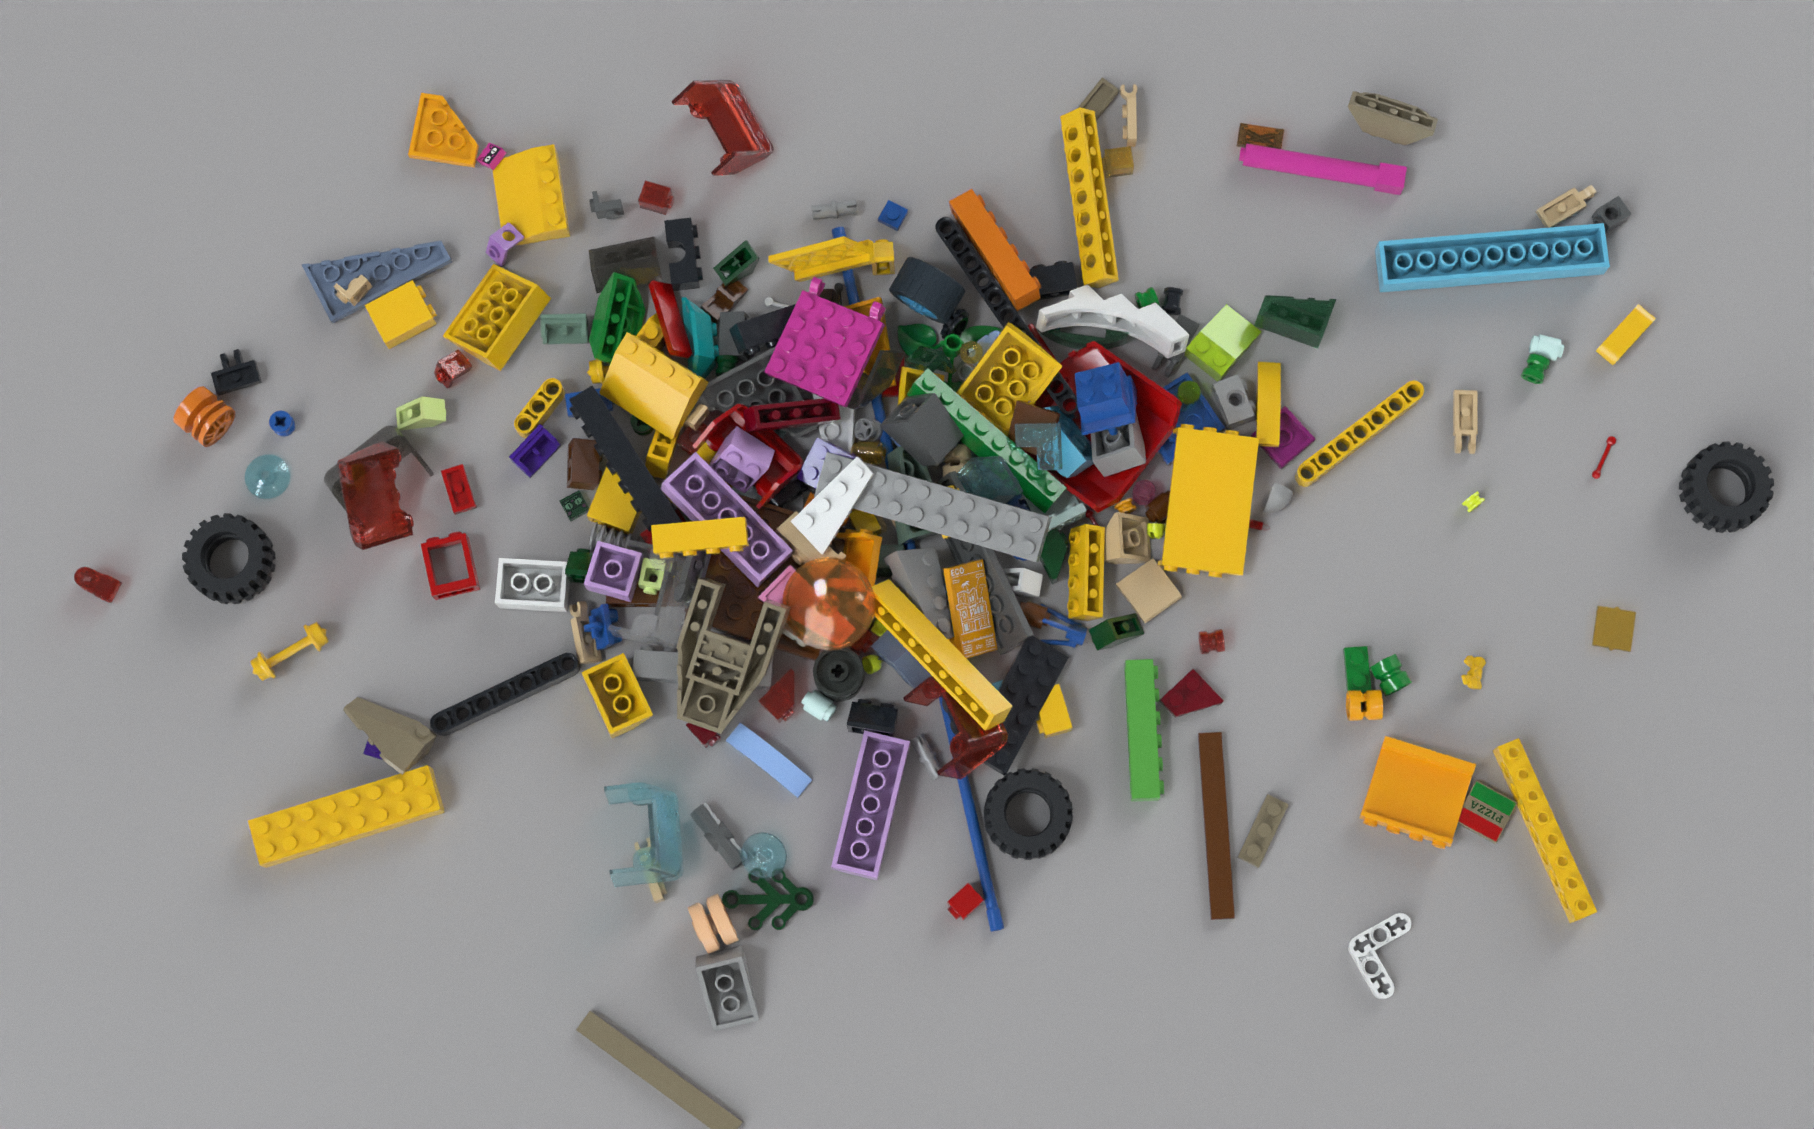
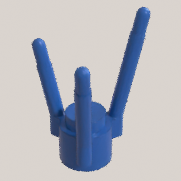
(1074, 632)

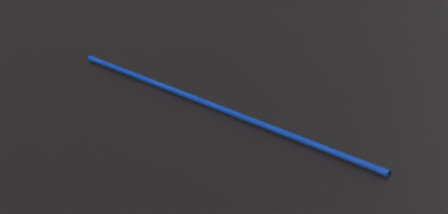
(992, 911)

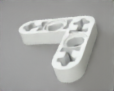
(1370, 955)

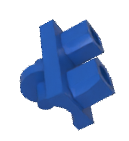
(598, 626)

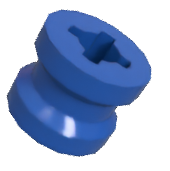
(285, 427)

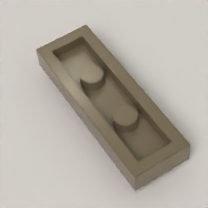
(1262, 831)

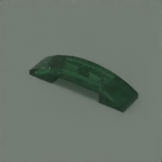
(1077, 341)

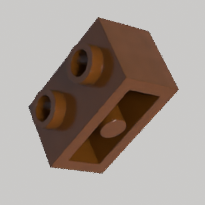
(583, 465)

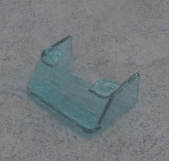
(665, 856)

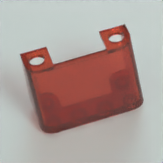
(373, 497)

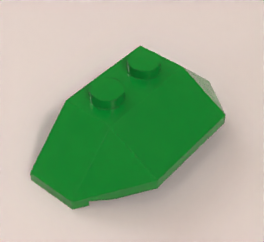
(616, 313)

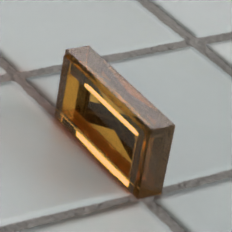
(1259, 136)

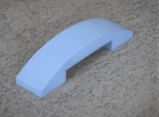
(769, 759)

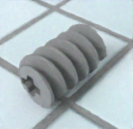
(610, 538)

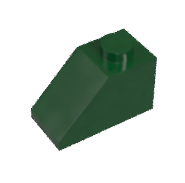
(1054, 553)
(578, 565)
(1116, 631)

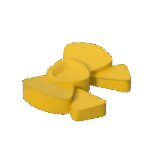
(1474, 675)

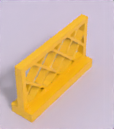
(825, 258)

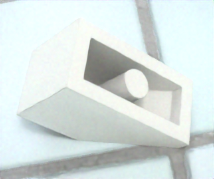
(1024, 582)

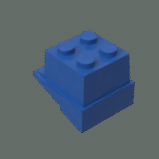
(1105, 399)

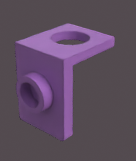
(498, 246)

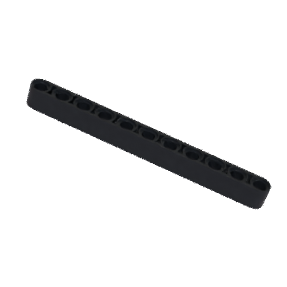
(1001, 308)

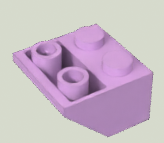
(741, 459)

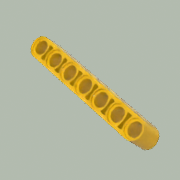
(1367, 426)

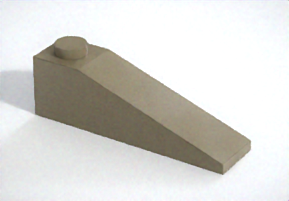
(396, 736)

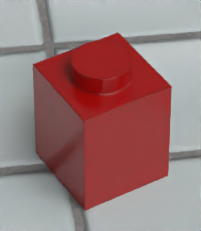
(964, 902)

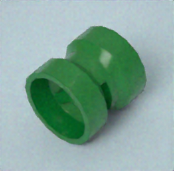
(1535, 369)

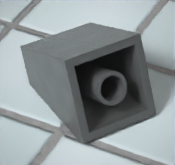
(923, 428)

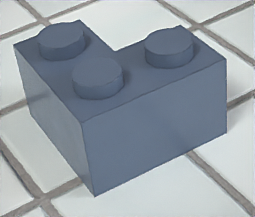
(900, 659)

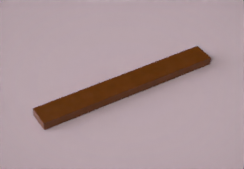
(1216, 826)

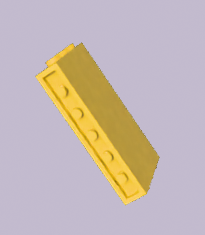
(1209, 501)

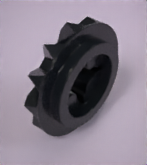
(956, 323)

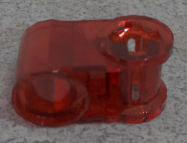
(100, 585)

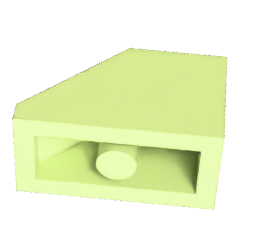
(421, 413)

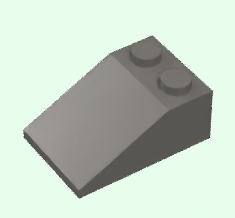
(1120, 451)
(727, 988)

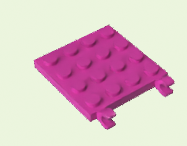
(825, 346)

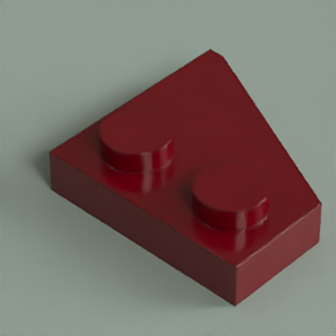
(1190, 695)

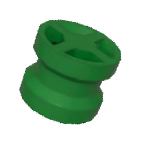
(1146, 298)

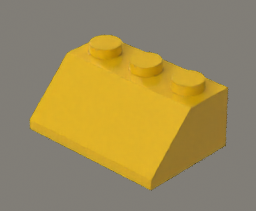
(617, 695)

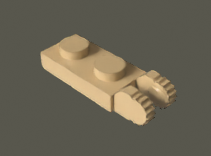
(1465, 419)

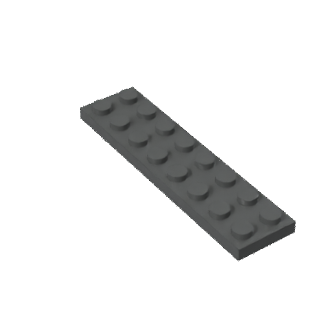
(1008, 618)

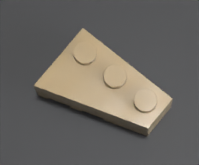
(802, 549)

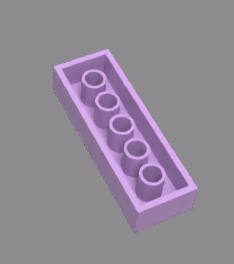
(708, 497)
(870, 805)

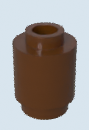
(1157, 509)
(1035, 614)

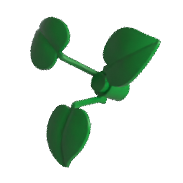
(917, 335)

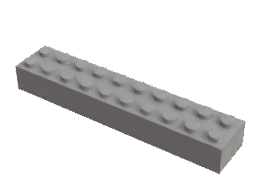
(946, 510)

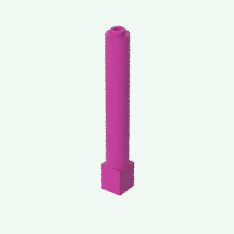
(1383, 177)

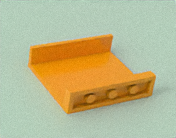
(1417, 792)

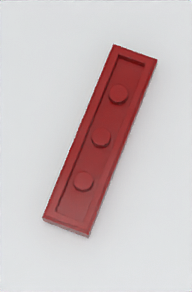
(670, 319)

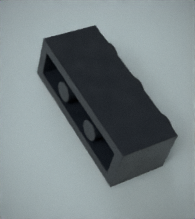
(1055, 279)
(760, 330)

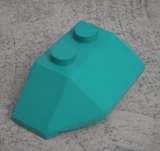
(701, 339)

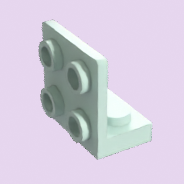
(1063, 511)

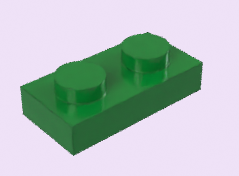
(1357, 669)

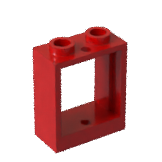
(457, 587)

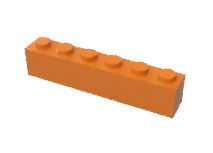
(995, 250)

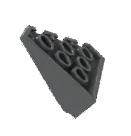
(751, 387)

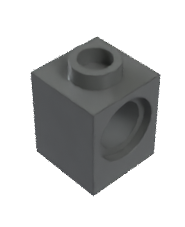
(1617, 209)

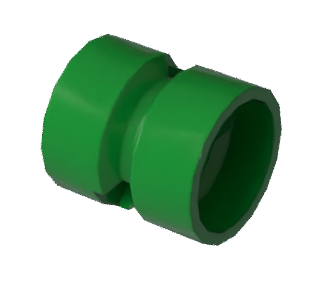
(1390, 675)

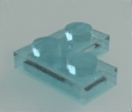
(1046, 439)

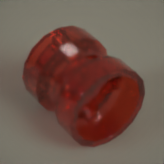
(1206, 643)

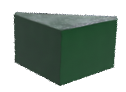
(737, 264)

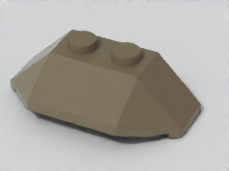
(1390, 118)

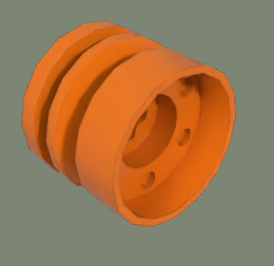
(204, 416)

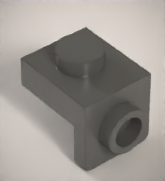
(608, 209)

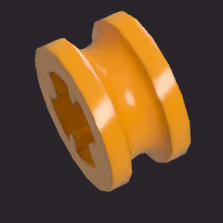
(1125, 506)

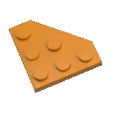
(441, 134)

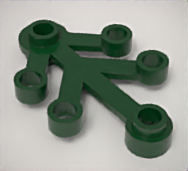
(772, 899)

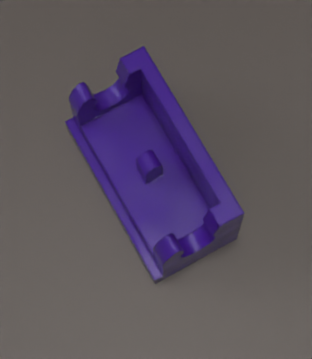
(534, 451)

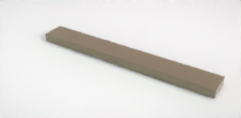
(656, 1073)

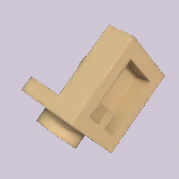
(356, 290)

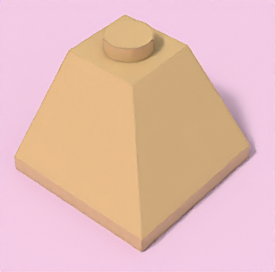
(1127, 540)

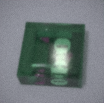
(574, 505)

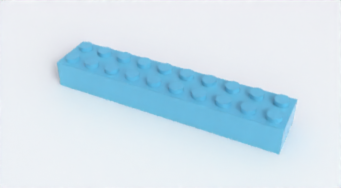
(1492, 257)

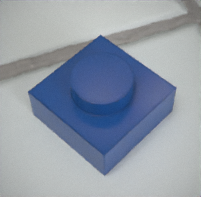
(893, 215)

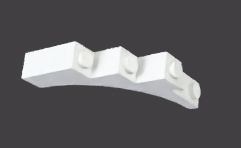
(1116, 313)

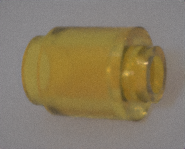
(971, 344)
(869, 451)

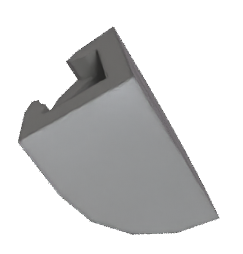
(1278, 498)

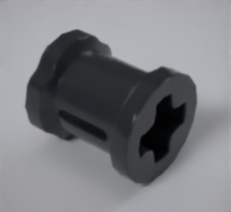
(1172, 300)

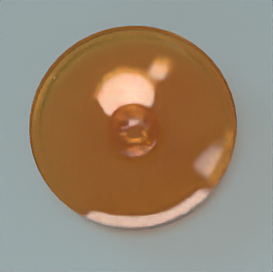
(829, 603)

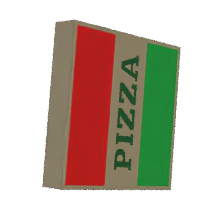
(1486, 812)

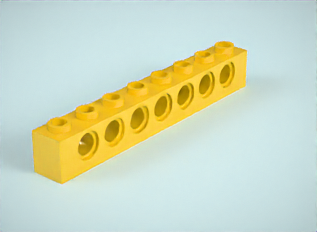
(1089, 198)
(1544, 830)

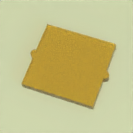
(1613, 628)

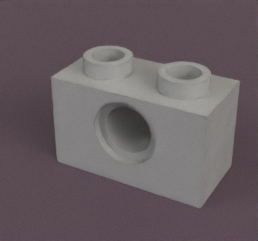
(1233, 415)

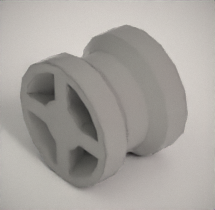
(864, 425)

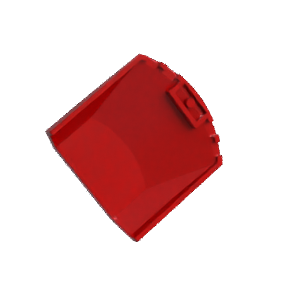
(1156, 414)

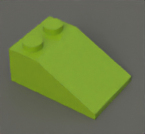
(1222, 343)

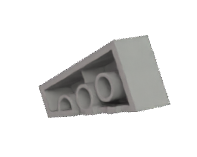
(921, 581)

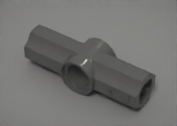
(718, 835)

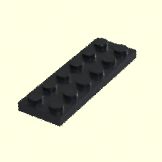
(1026, 689)

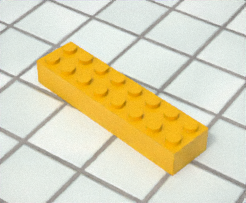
(346, 816)

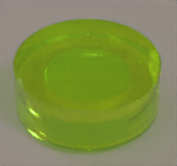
(1188, 392)

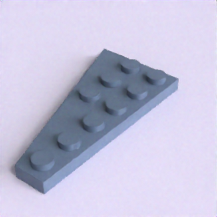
(382, 269)

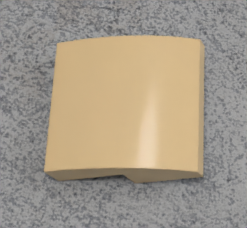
(1149, 590)

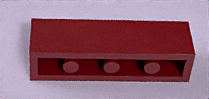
(790, 415)

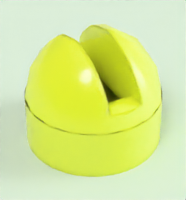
(1155, 530)
(871, 663)

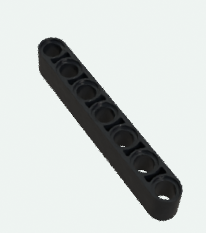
(493, 694)

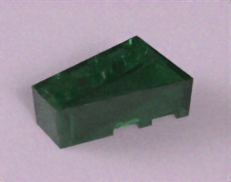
(1295, 318)

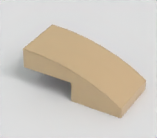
(697, 417)

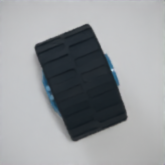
(927, 290)

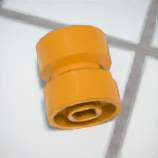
(1372, 705)

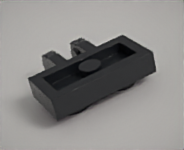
(237, 376)

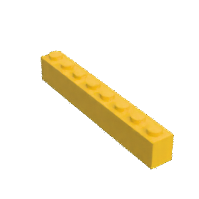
(939, 656)

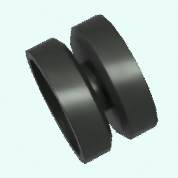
(850, 680)

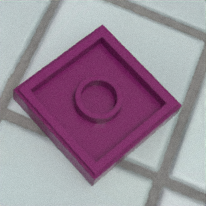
(1293, 439)

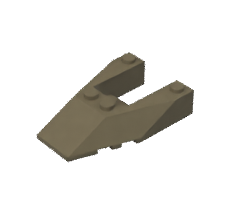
(717, 670)

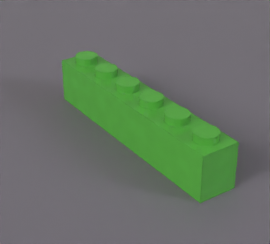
(1142, 730)

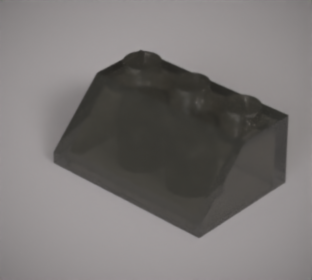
(632, 259)

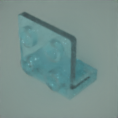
(989, 477)

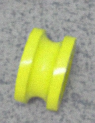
(1473, 501)

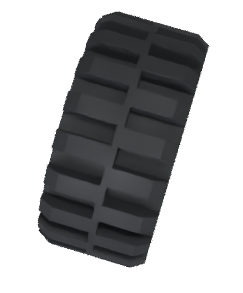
(1746, 467)
(208, 538)
(1028, 782)

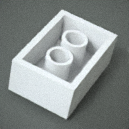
(532, 585)

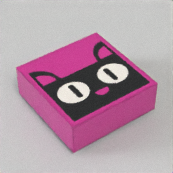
(491, 156)

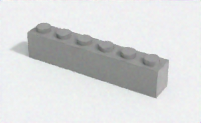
(662, 667)

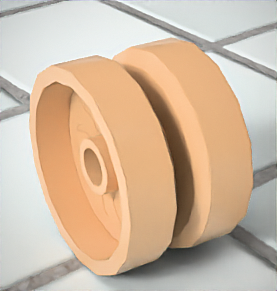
(711, 924)

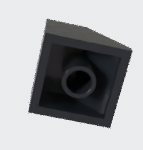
(872, 718)

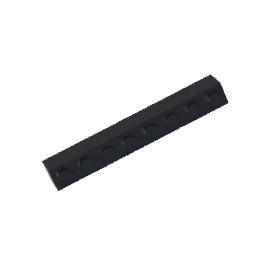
(622, 459)

